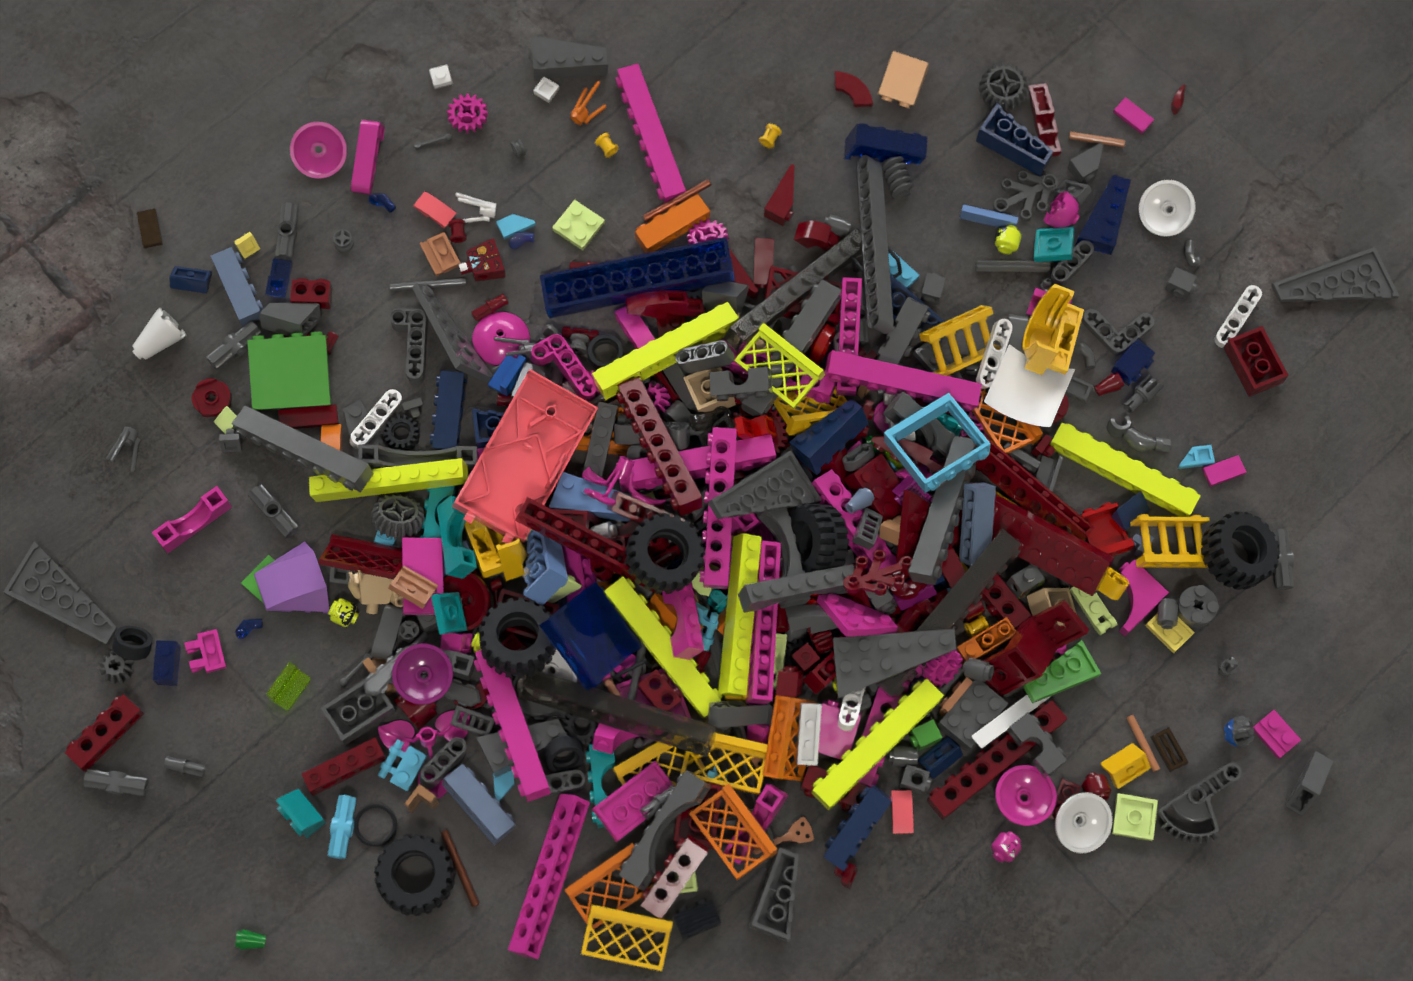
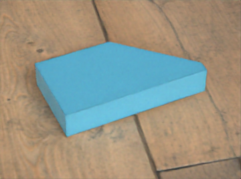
(512, 224)
(1198, 457)
(503, 784)

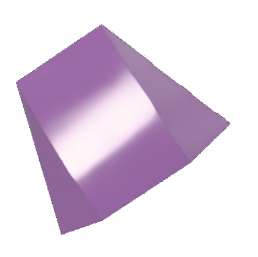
(293, 582)

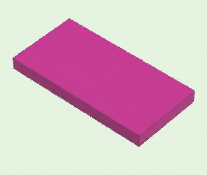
(426, 559)
(621, 809)

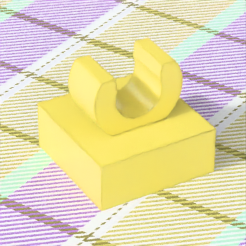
(247, 245)

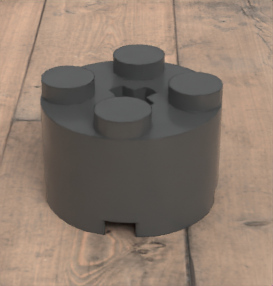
(1204, 600)

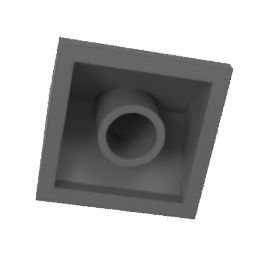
(725, 292)

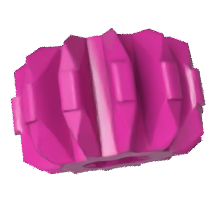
(661, 396)

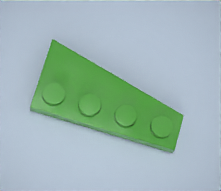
(1068, 671)

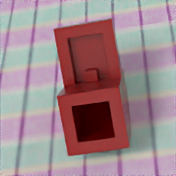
(755, 427)

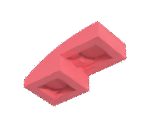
(435, 209)
(902, 811)

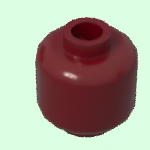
(1097, 785)

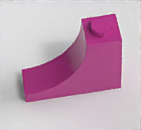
(1143, 594)
(609, 738)

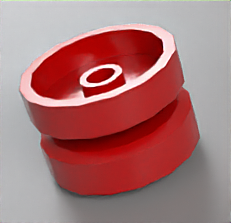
(821, 344)

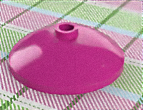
(313, 163)
(494, 351)
(1029, 782)

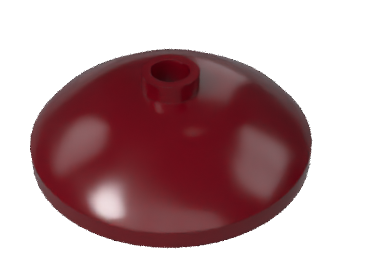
(476, 589)

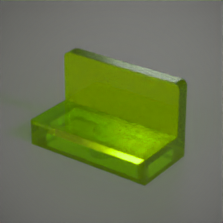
(288, 686)

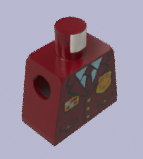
(483, 262)

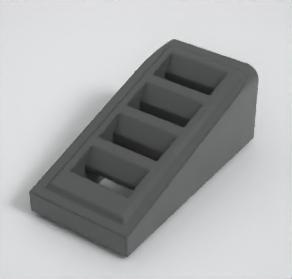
(862, 540)
(483, 718)

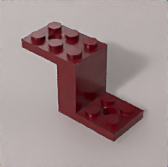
(1034, 647)

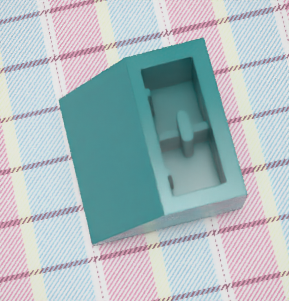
(302, 813)

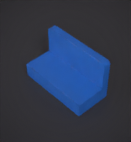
(507, 374)

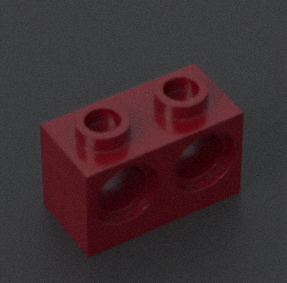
(312, 287)
(789, 681)
(655, 696)

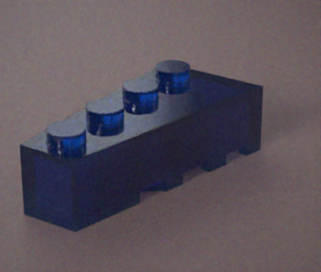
(885, 144)
(1106, 217)

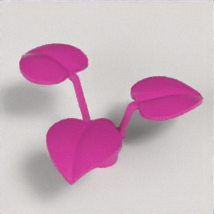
(622, 471)
(405, 732)

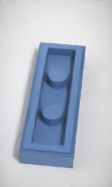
(987, 217)

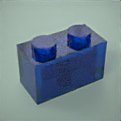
(1133, 362)
(166, 662)

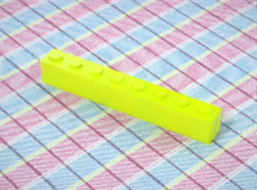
(662, 352)
(1124, 470)
(394, 480)
(738, 624)
(658, 642)
(877, 744)

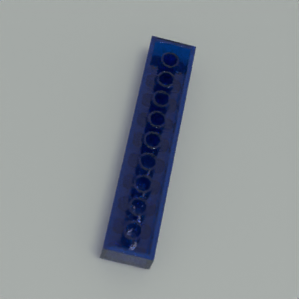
(618, 279)

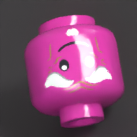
(1006, 847)

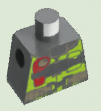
(1026, 581)

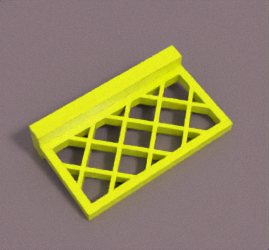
(792, 354)

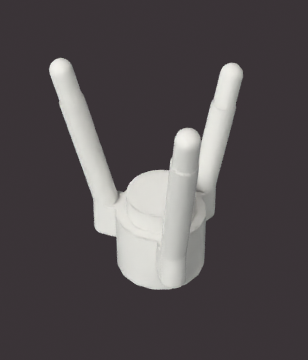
(487, 209)

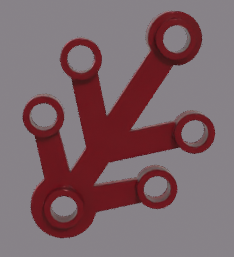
(856, 582)

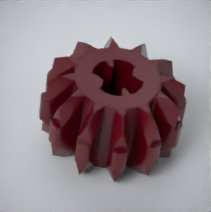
(821, 641)

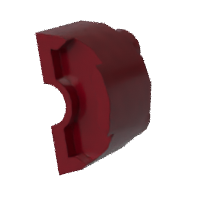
(927, 606)
(417, 713)

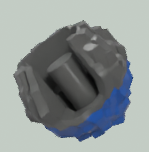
(1239, 731)

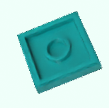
(1054, 244)
(449, 613)

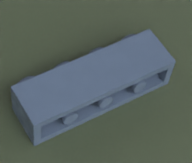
(236, 285)
(976, 521)
(478, 804)

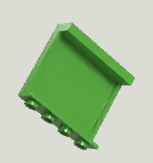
(289, 371)

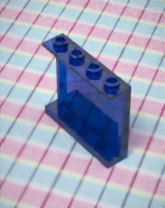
(590, 635)

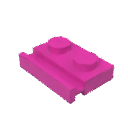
(1276, 734)

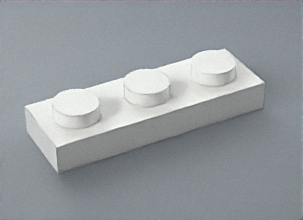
(808, 734)

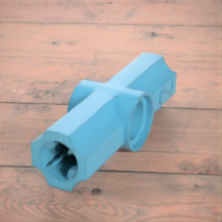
(342, 827)

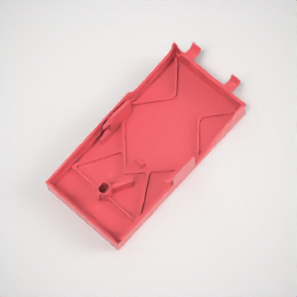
(524, 455)

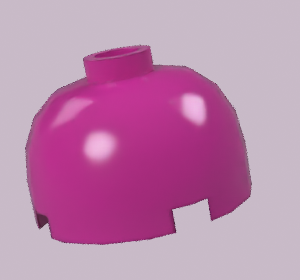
(1063, 211)

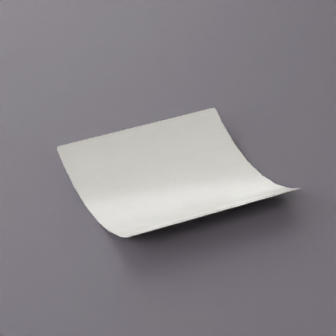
(1026, 394)

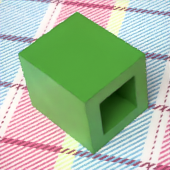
(925, 735)

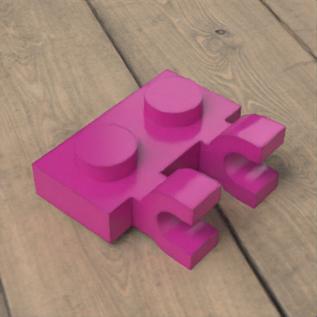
(211, 652)

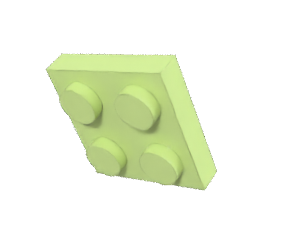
(578, 225)
(1134, 817)

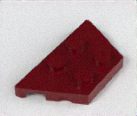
(912, 523)

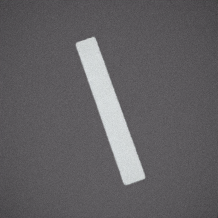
(1004, 720)

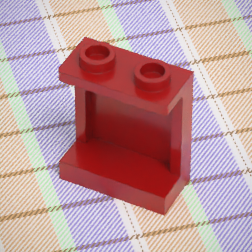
(1107, 533)

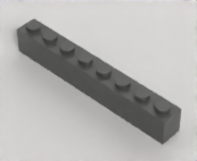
(800, 335)
(302, 449)
(942, 518)

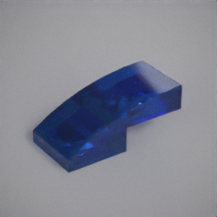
(279, 278)

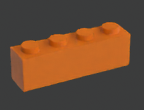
(671, 224)

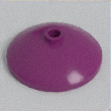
(408, 670)

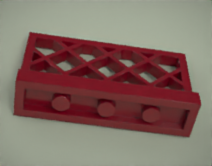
(833, 319)
(360, 550)

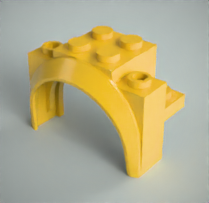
(1046, 341)
(493, 554)

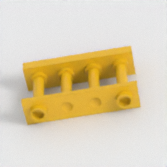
(949, 330)
(1166, 558)

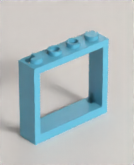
(921, 418)

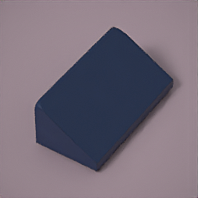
(190, 279)
(1130, 510)
(940, 757)

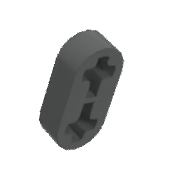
(858, 457)

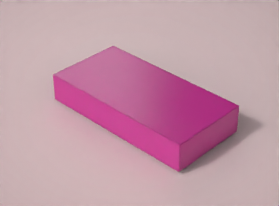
(1133, 115)
(1224, 470)

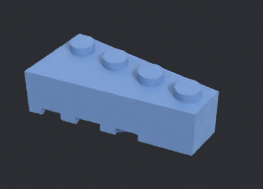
(570, 496)
(546, 568)

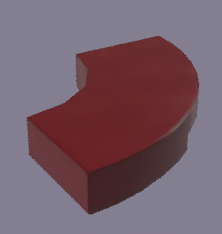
(853, 88)

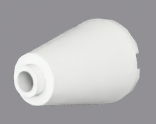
(157, 335)

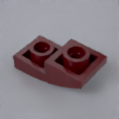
(1065, 791)

